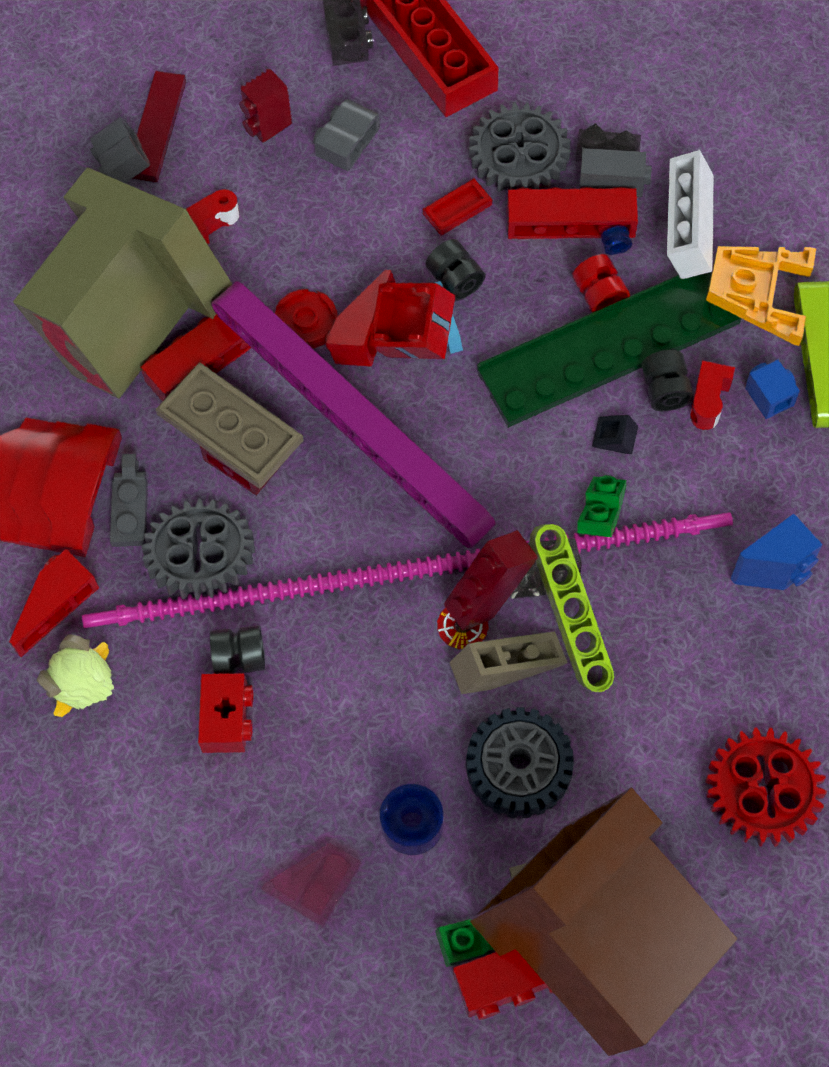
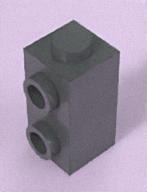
(614, 169)

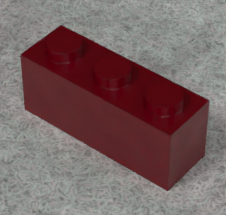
(490, 580)

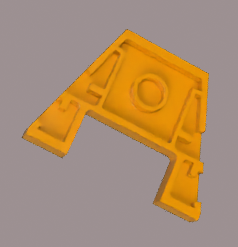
(745, 286)

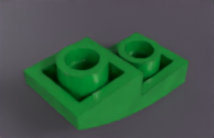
(602, 506)
(461, 943)

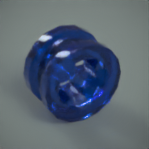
(616, 240)

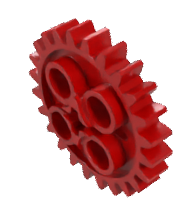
(798, 783)

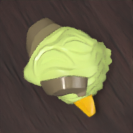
(77, 675)

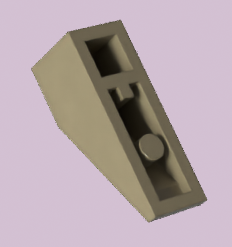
(505, 661)

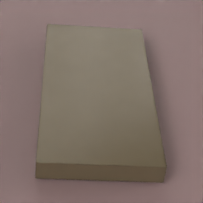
(229, 425)

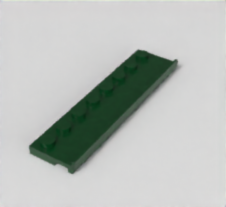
(601, 347)

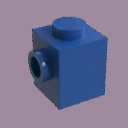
(772, 388)

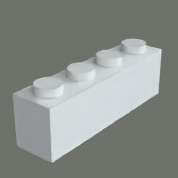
(690, 215)

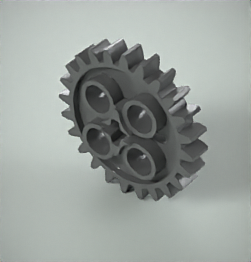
(519, 148)
(230, 547)

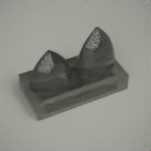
(596, 138)

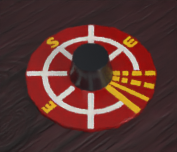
(454, 636)

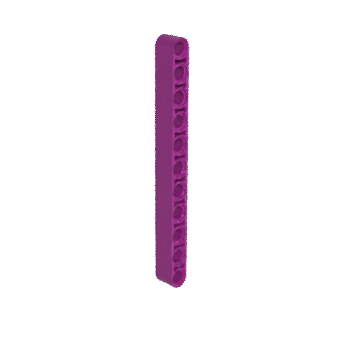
(353, 415)

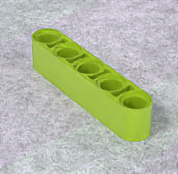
(813, 302)
(584, 620)

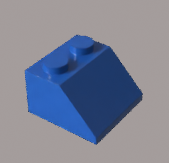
(779, 557)

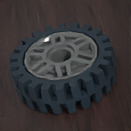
(526, 736)

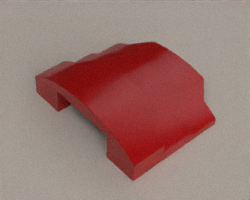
(52, 482)

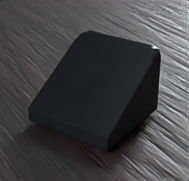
(615, 433)

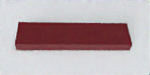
(159, 121)

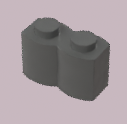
(346, 134)
(119, 151)

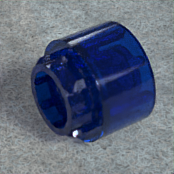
(412, 799)

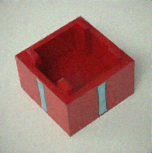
(412, 320)

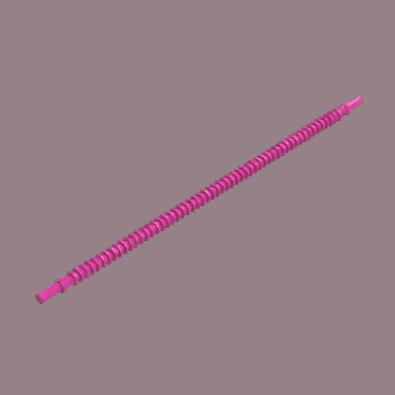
(124, 614)

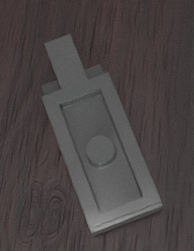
(129, 505)

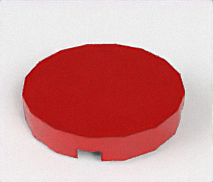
(298, 313)

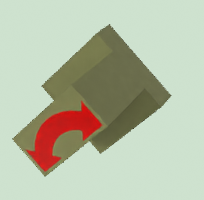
(119, 281)

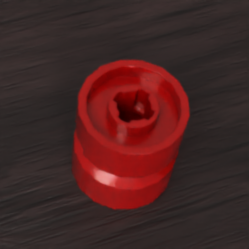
(599, 282)

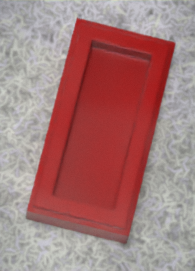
(457, 206)

